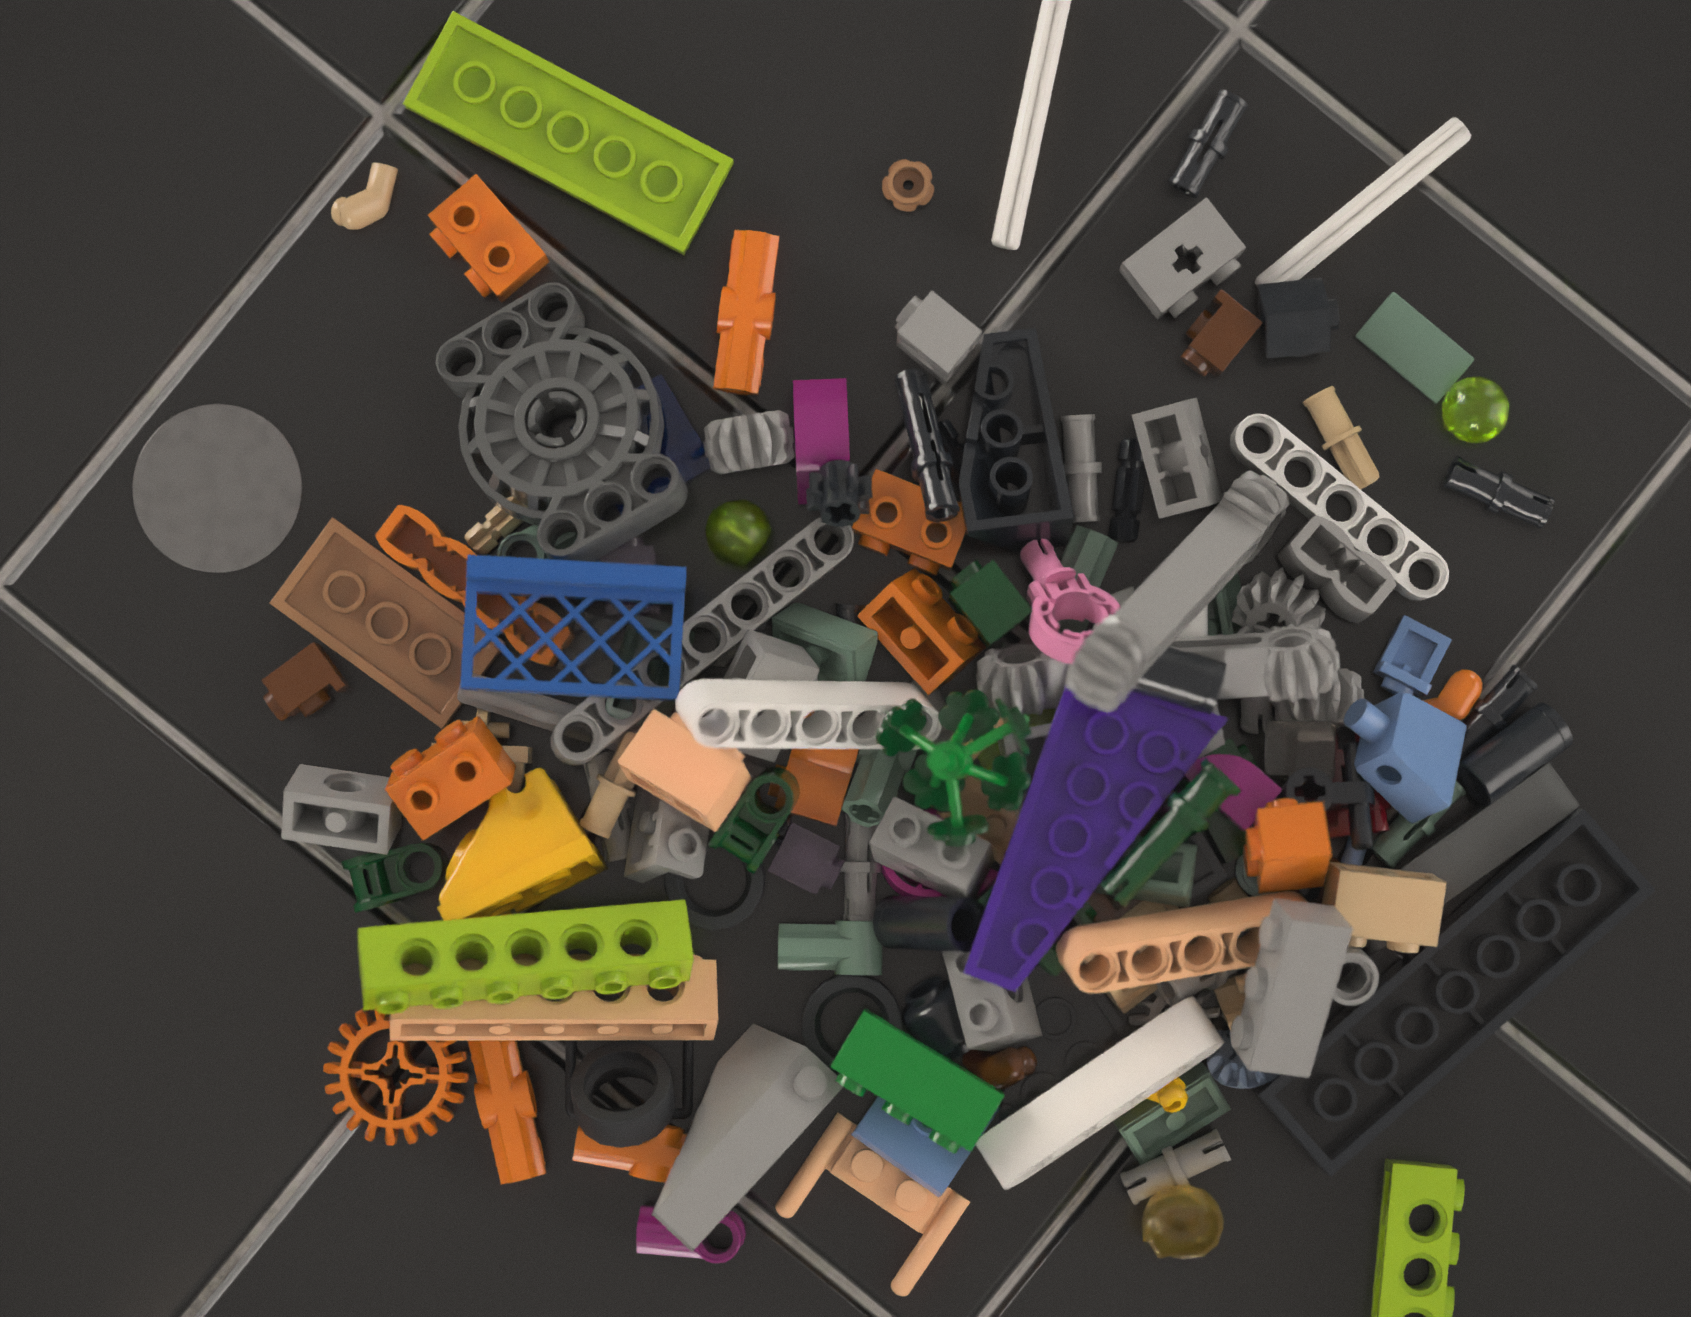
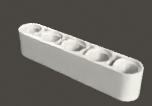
(1327, 481)
(787, 705)
(1099, 1092)

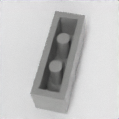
(1290, 987)

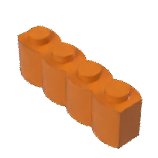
(442, 561)

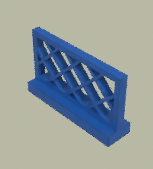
(580, 582)

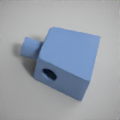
(1407, 752)

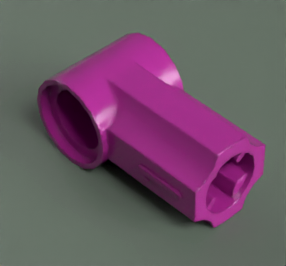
(657, 1240)

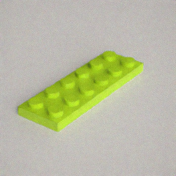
(568, 133)

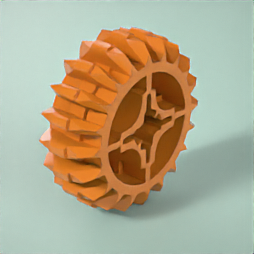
(392, 1097)

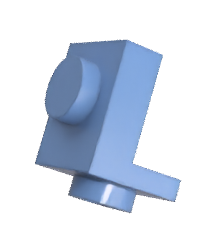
(1411, 658)

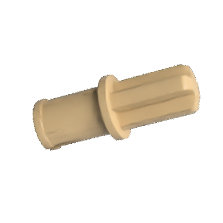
(1342, 437)
(610, 794)

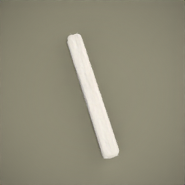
(1030, 123)
(1368, 204)

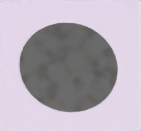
(217, 488)

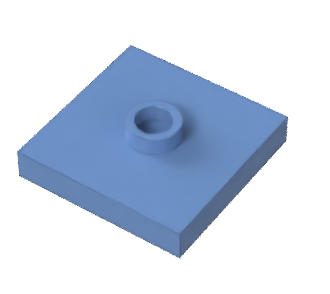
(910, 1148)

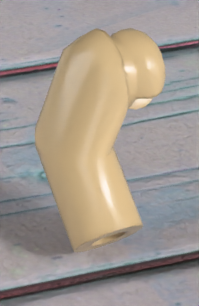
(368, 204)

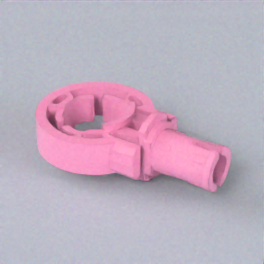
(1058, 597)

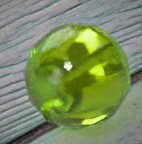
(1475, 409)
(737, 531)

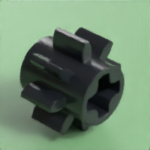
(839, 493)

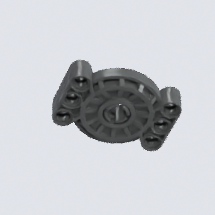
(550, 375)

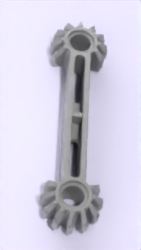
(1176, 592)
(1276, 664)

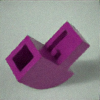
(819, 427)
(1255, 787)

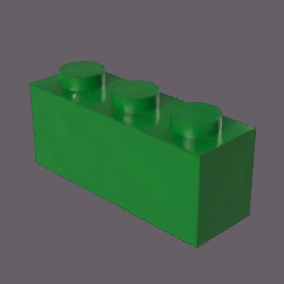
(916, 1082)

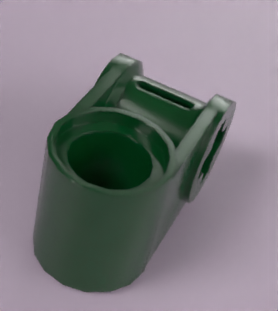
(752, 824)
(387, 878)

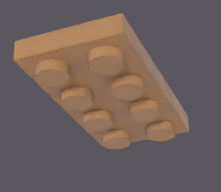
(382, 621)

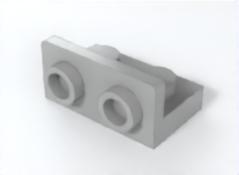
(664, 841)

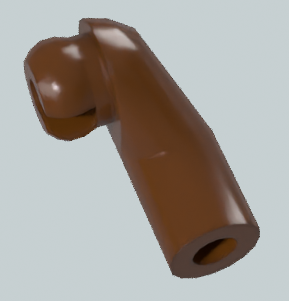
(1002, 1068)

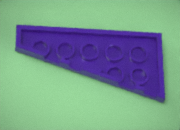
(1082, 810)

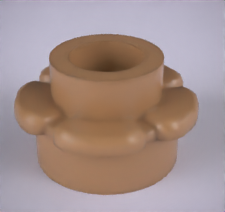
(911, 171)

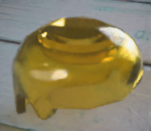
(1182, 1222)

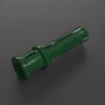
(1187, 813)

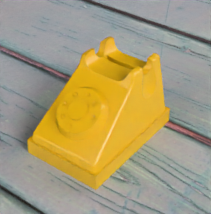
(519, 854)

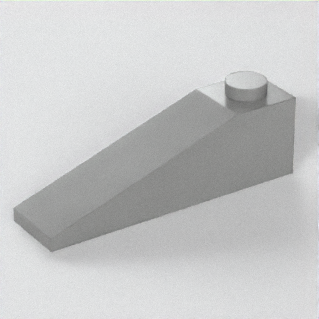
(749, 1116)

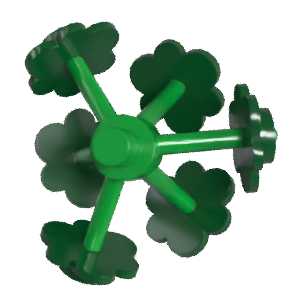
(940, 774)

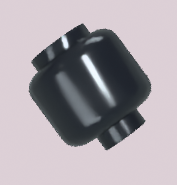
(934, 1018)

